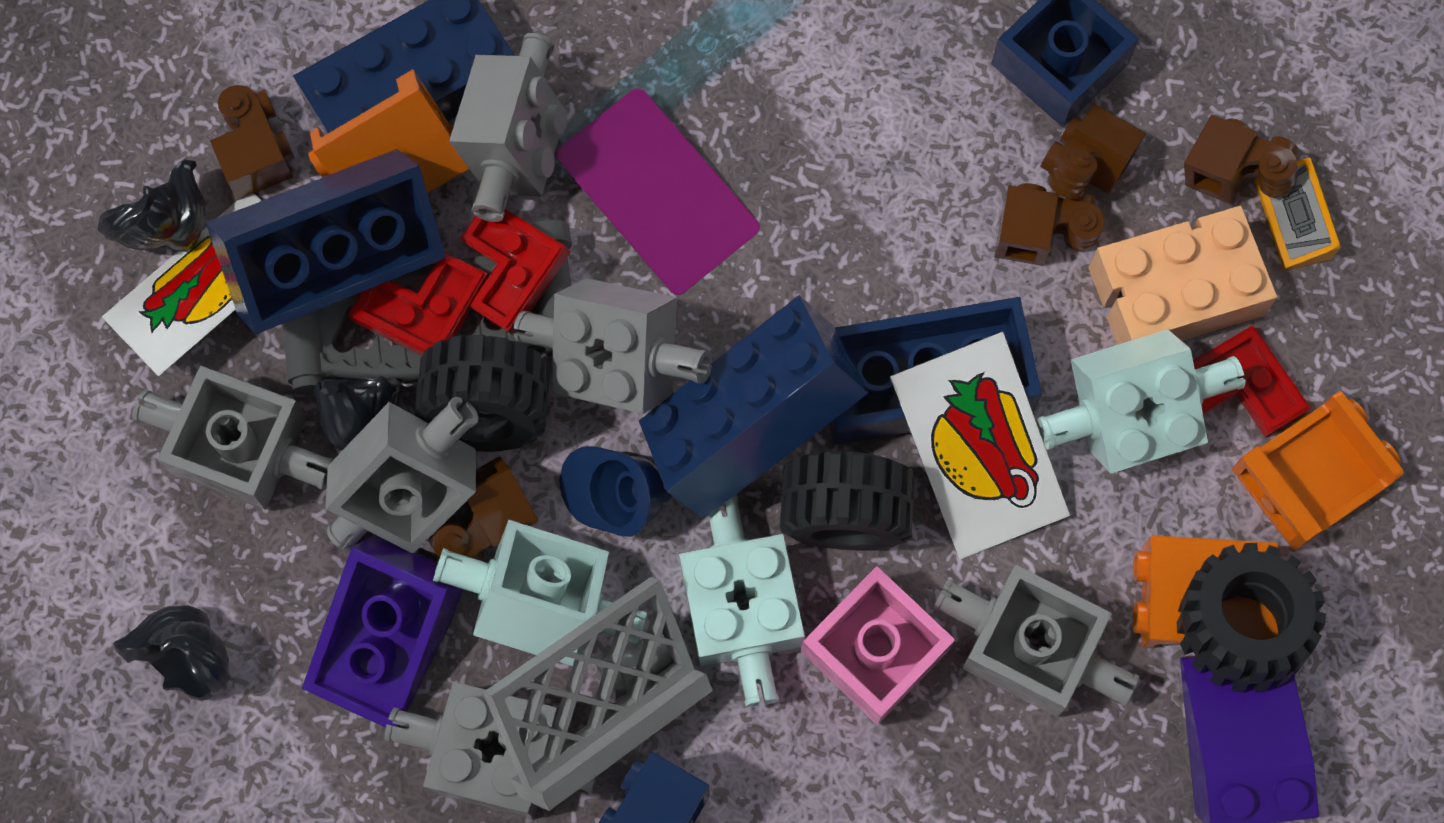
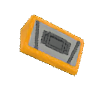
(1301, 221)

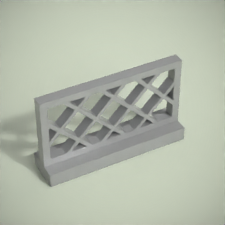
(608, 733)

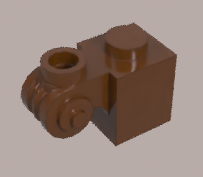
(1232, 152)
(251, 153)
(1092, 153)
(1034, 216)
(489, 509)

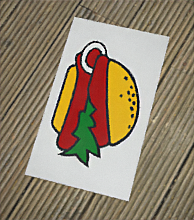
(176, 303)
(980, 445)

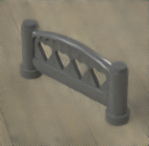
(312, 336)

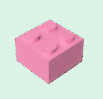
(877, 645)

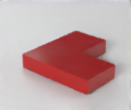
(523, 270)
(425, 317)
(1268, 390)

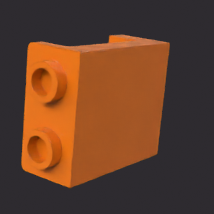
(401, 122)
(1318, 470)
(1166, 571)

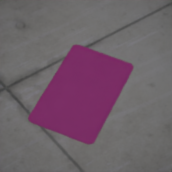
(657, 191)

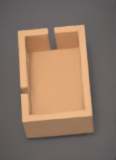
(1183, 278)

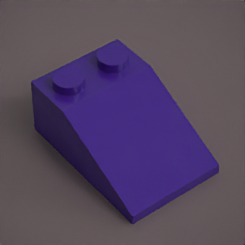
(381, 631)
(1247, 751)

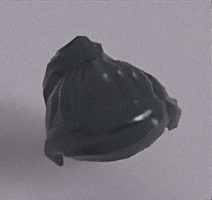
(163, 216)
(351, 404)
(181, 650)

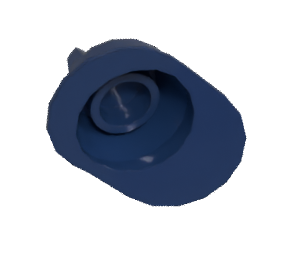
(611, 490)

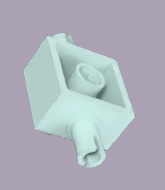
(1140, 401)
(533, 588)
(736, 635)

